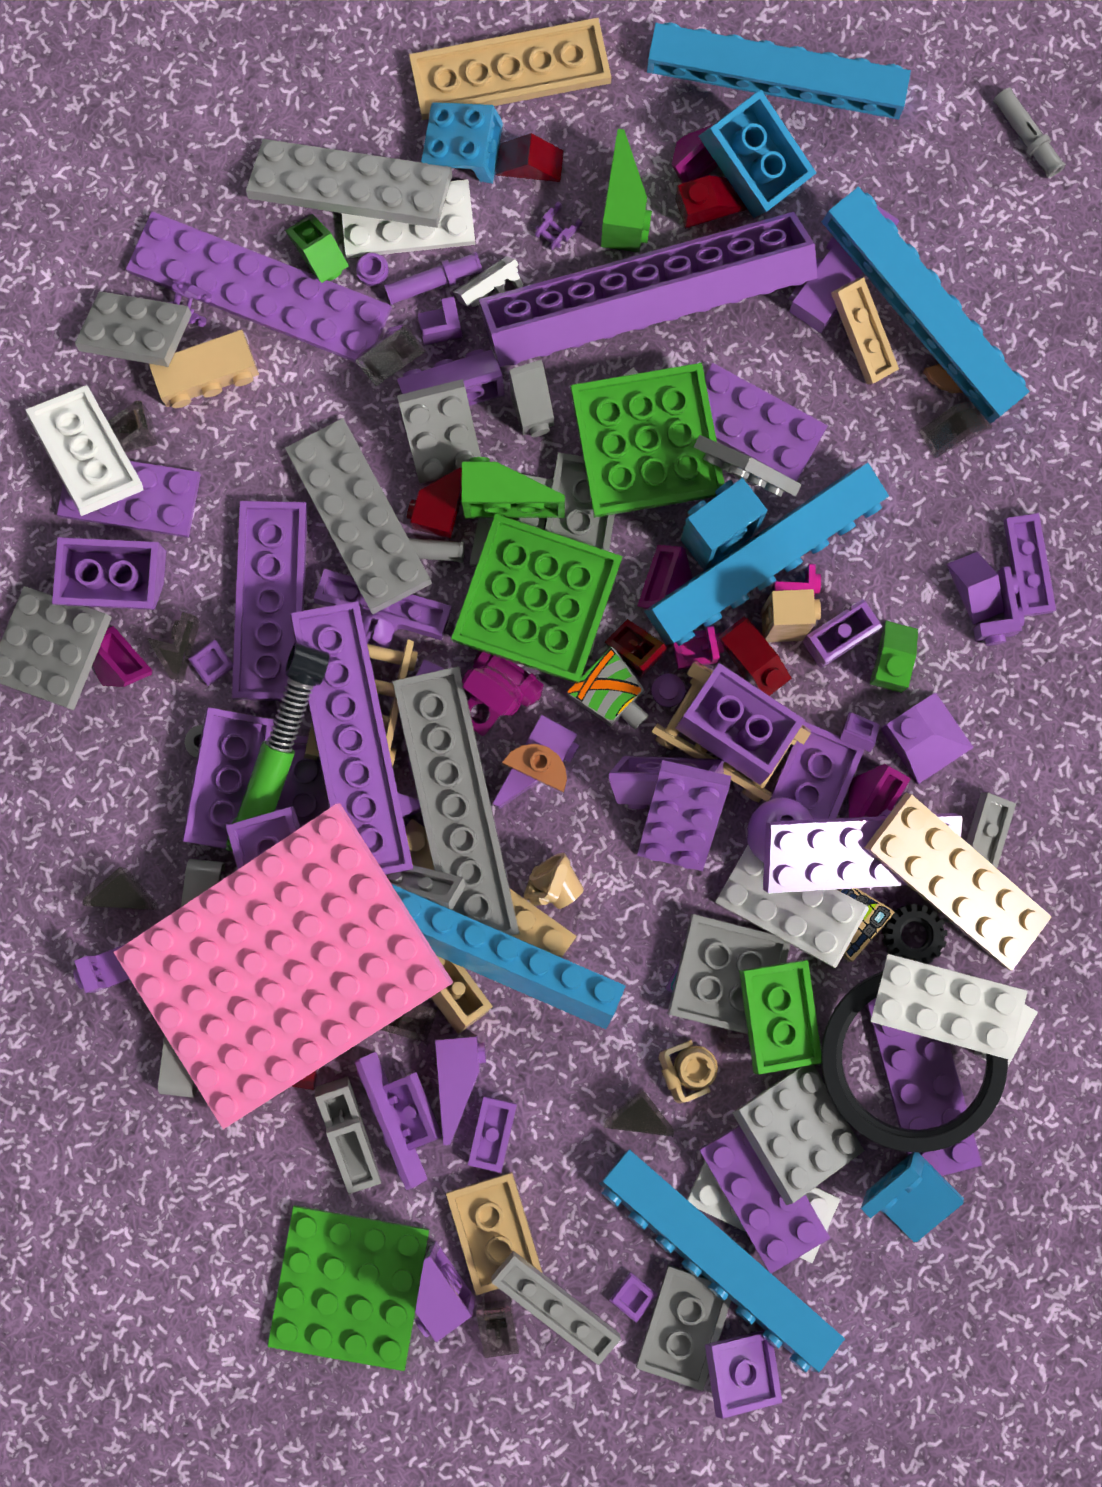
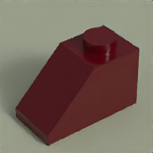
(707, 200)
(437, 505)
(754, 657)

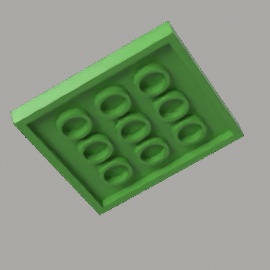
(642, 439)
(537, 598)
(348, 1288)

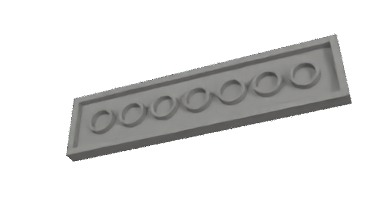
(455, 794)

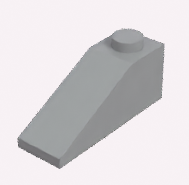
(531, 398)

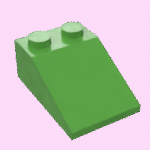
(625, 214)
(496, 489)

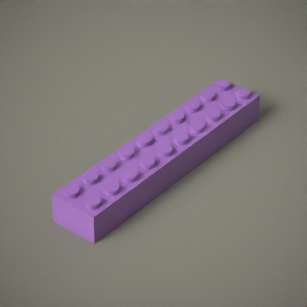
(648, 289)

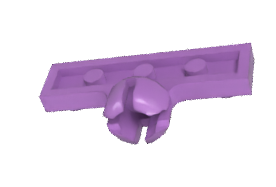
(410, 613)

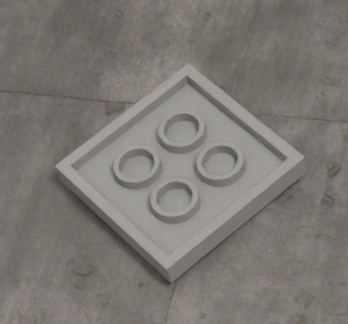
(50, 647)
(709, 967)
(798, 1133)

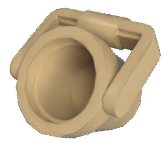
(555, 881)
(692, 1068)

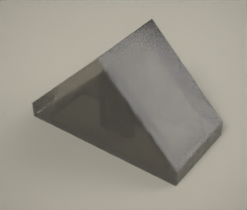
(134, 427)
(954, 428)
(120, 891)
(413, 1024)
(639, 1115)
(497, 1328)

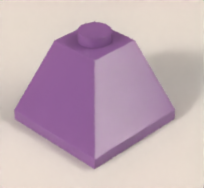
(926, 738)

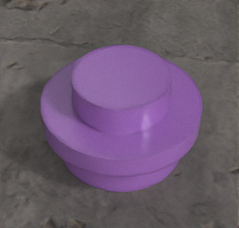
(372, 269)
(668, 690)

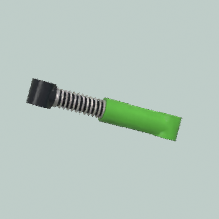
(305, 670)

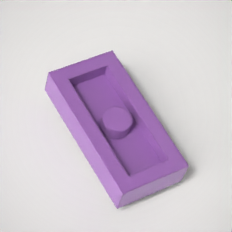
(492, 1134)

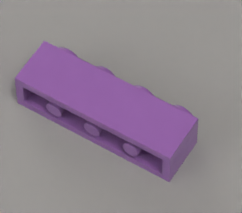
(814, 300)

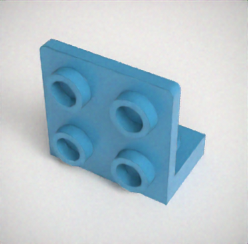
(464, 138)
(912, 1197)

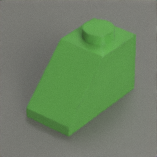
(317, 248)
(895, 657)

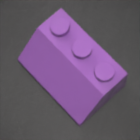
(478, 370)
(108, 573)
(740, 724)
(635, 777)
(442, 1296)

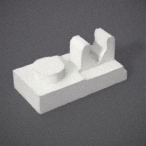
(487, 281)

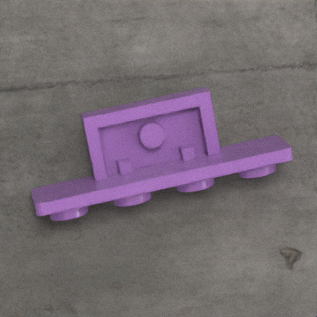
(402, 1115)

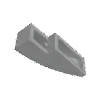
(347, 1135)

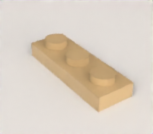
(865, 330)

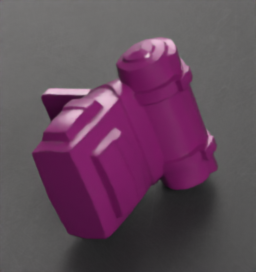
(500, 687)

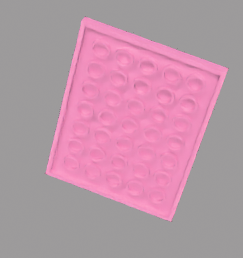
(282, 966)

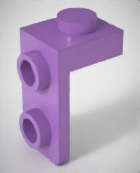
(996, 631)
(99, 971)

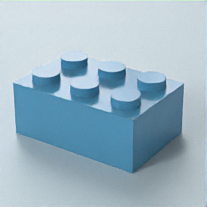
(757, 154)
(722, 523)

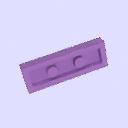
(1030, 564)

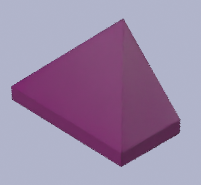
(692, 158)
(667, 573)
(118, 662)
(875, 791)

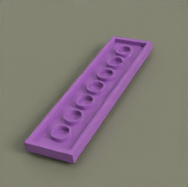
(259, 288)
(352, 732)

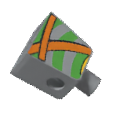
(610, 691)

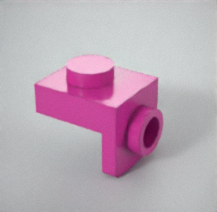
(812, 581)
(702, 647)

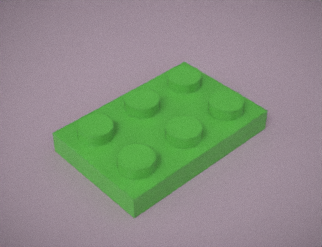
(780, 1016)

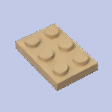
(491, 1227)

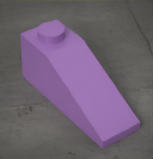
(547, 734)
(457, 1072)

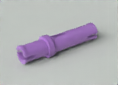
(433, 278)

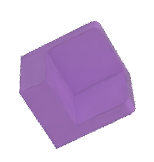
(441, 323)

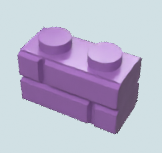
(842, 633)

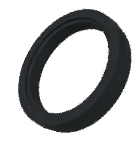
(876, 1130)

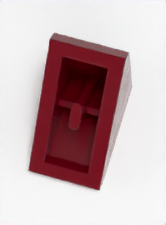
(530, 159)
(636, 647)

